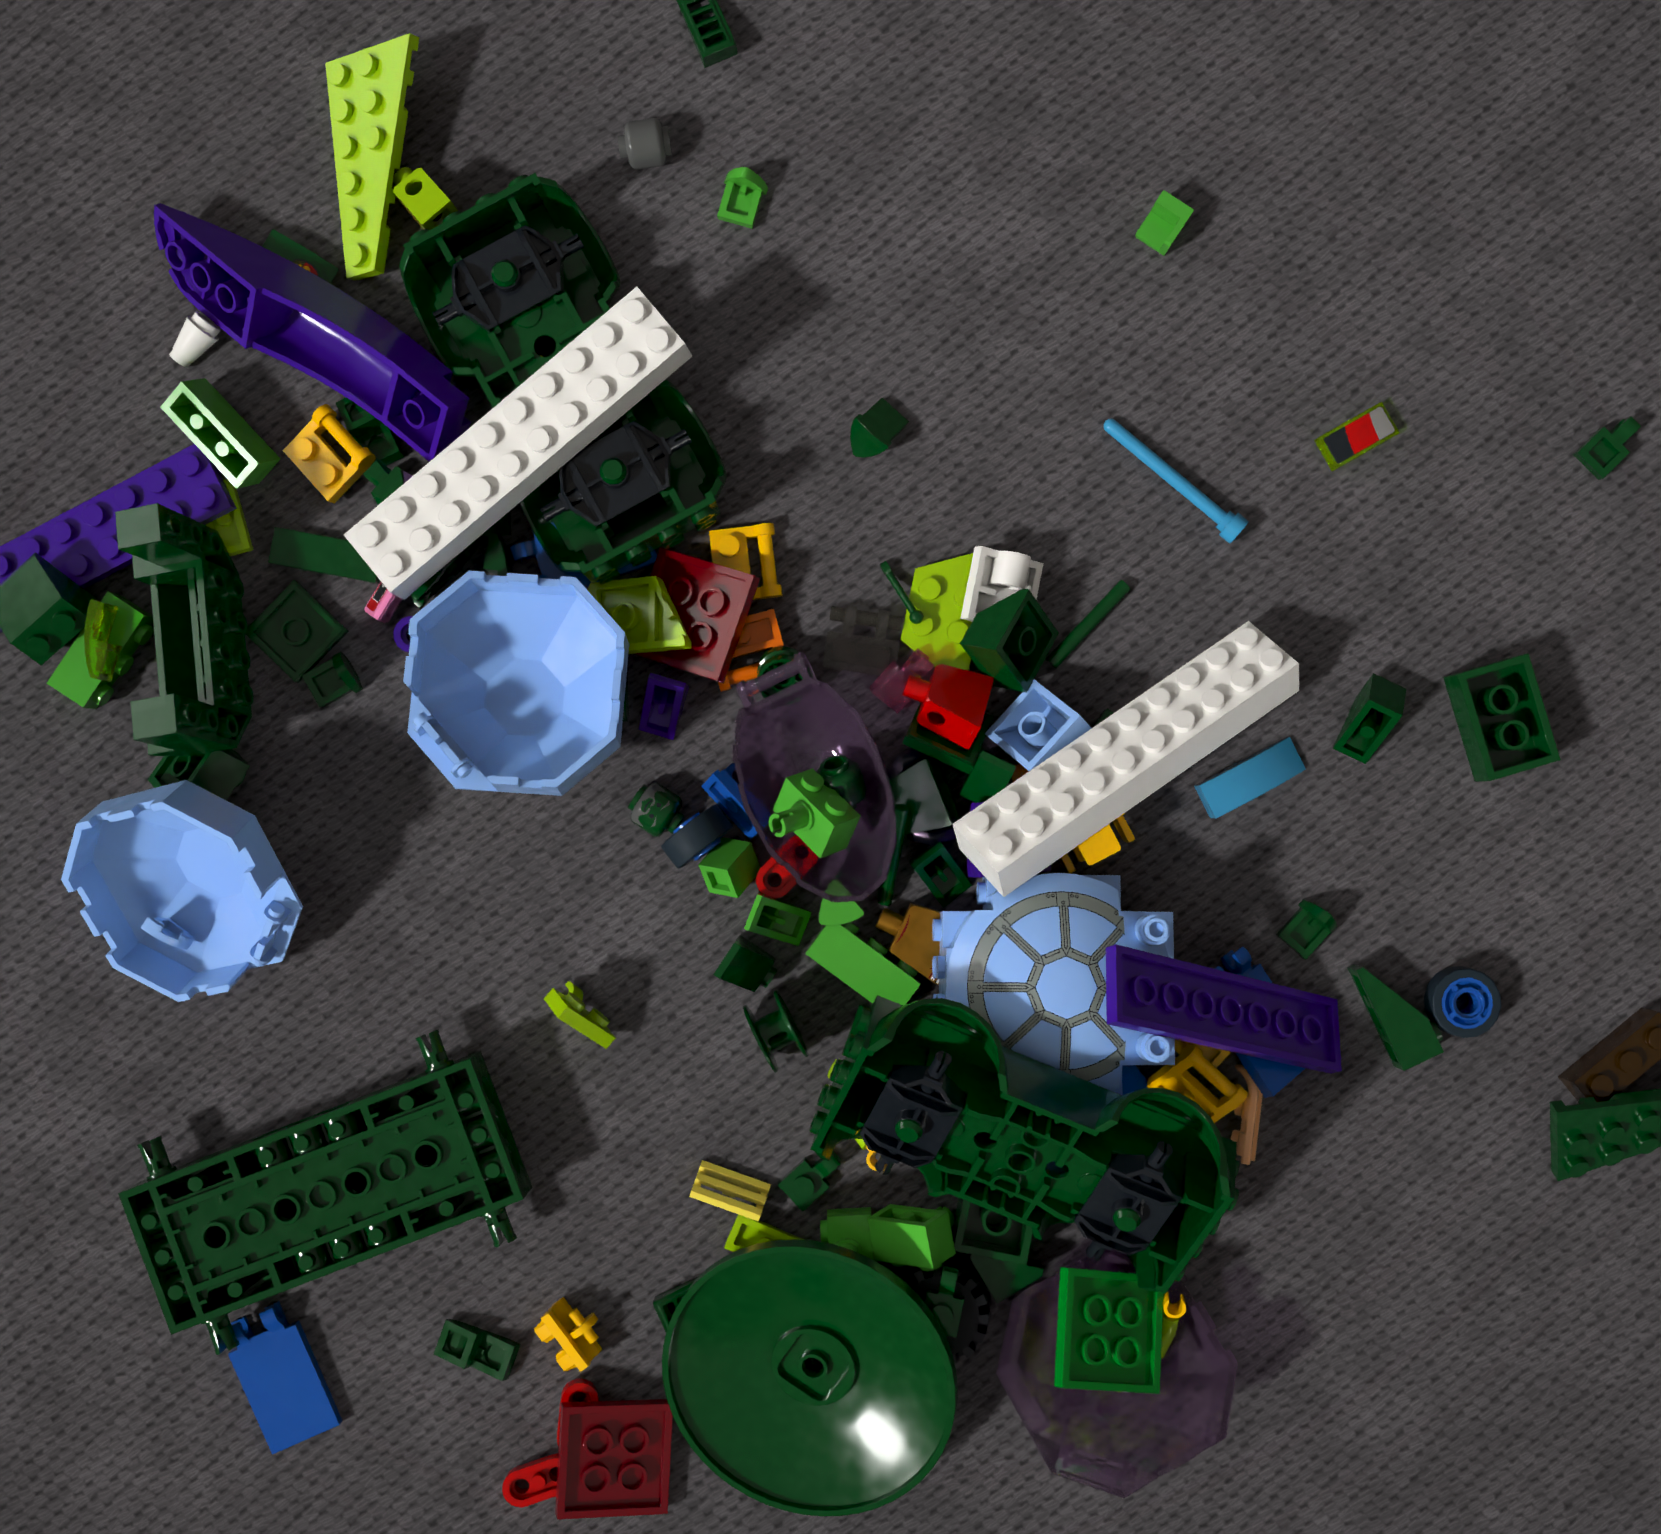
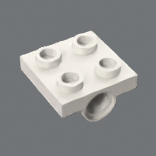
(997, 576)

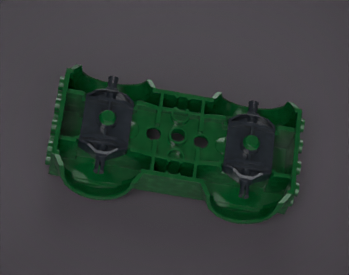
(536, 269)
(1126, 1168)

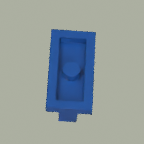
(726, 794)

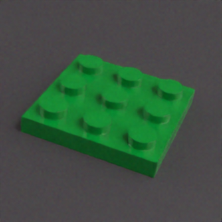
(1107, 1332)

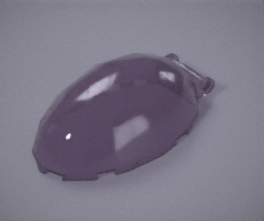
(797, 733)

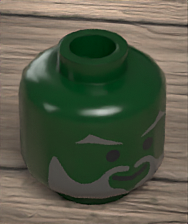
(656, 809)

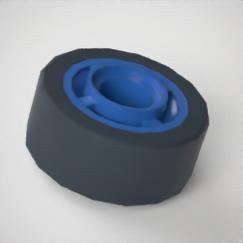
(696, 836)
(1482, 1006)

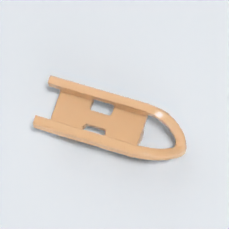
(1250, 1113)

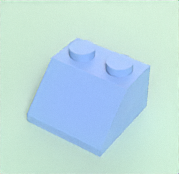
(1036, 727)

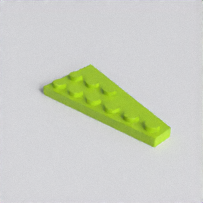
(368, 142)

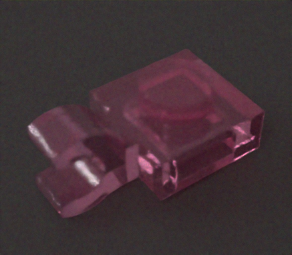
(891, 682)

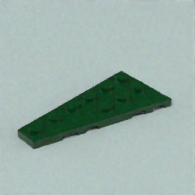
(1603, 1132)

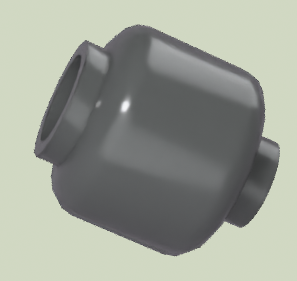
(645, 143)

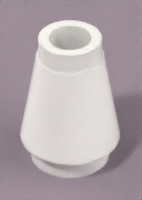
(194, 339)

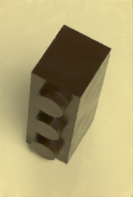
(1617, 1058)

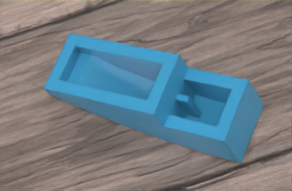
(1250, 778)

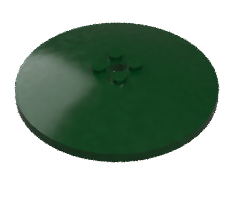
(797, 1433)

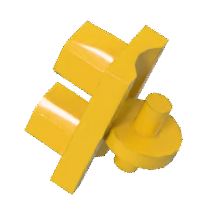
(572, 1333)

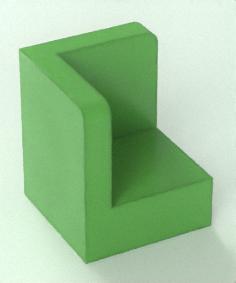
(1164, 222)
(730, 867)

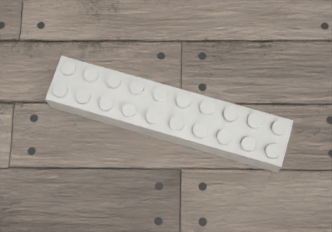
(518, 444)
(1126, 757)

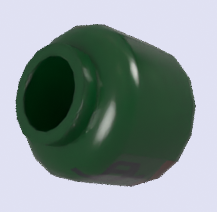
(843, 777)

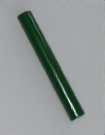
(1085, 627)
(887, 887)

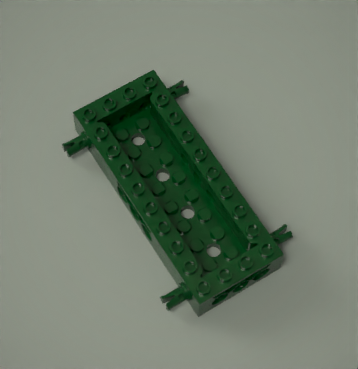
(310, 1163)

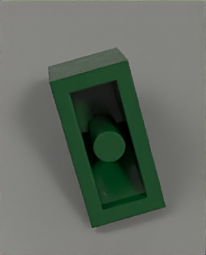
(1371, 718)

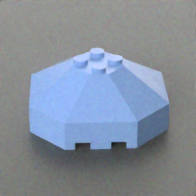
(516, 683)
(189, 861)

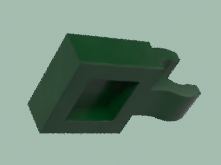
(1605, 448)
(807, 1181)
(944, 1304)

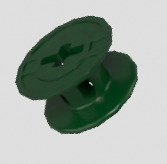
(775, 1031)

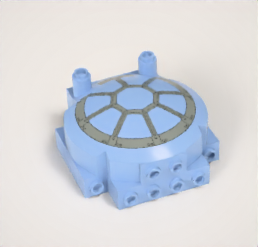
(1040, 971)

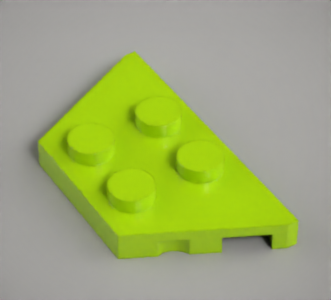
(939, 594)
(643, 612)

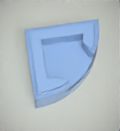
(168, 932)

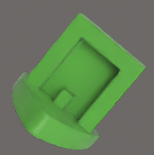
(741, 197)
(839, 912)

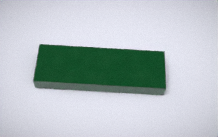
(319, 555)

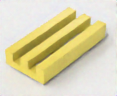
(732, 1185)

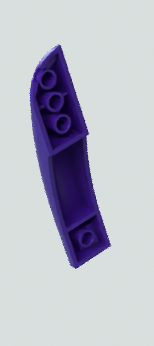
(313, 328)

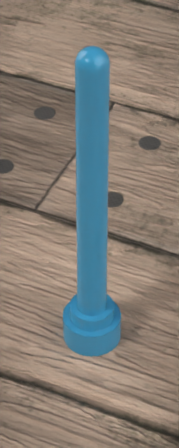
(1228, 523)

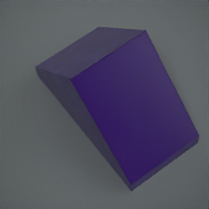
(663, 706)

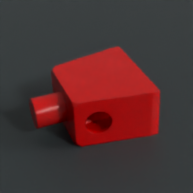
(951, 702)

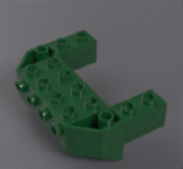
(196, 632)

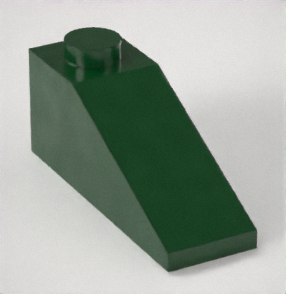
(746, 965)
(1402, 1028)

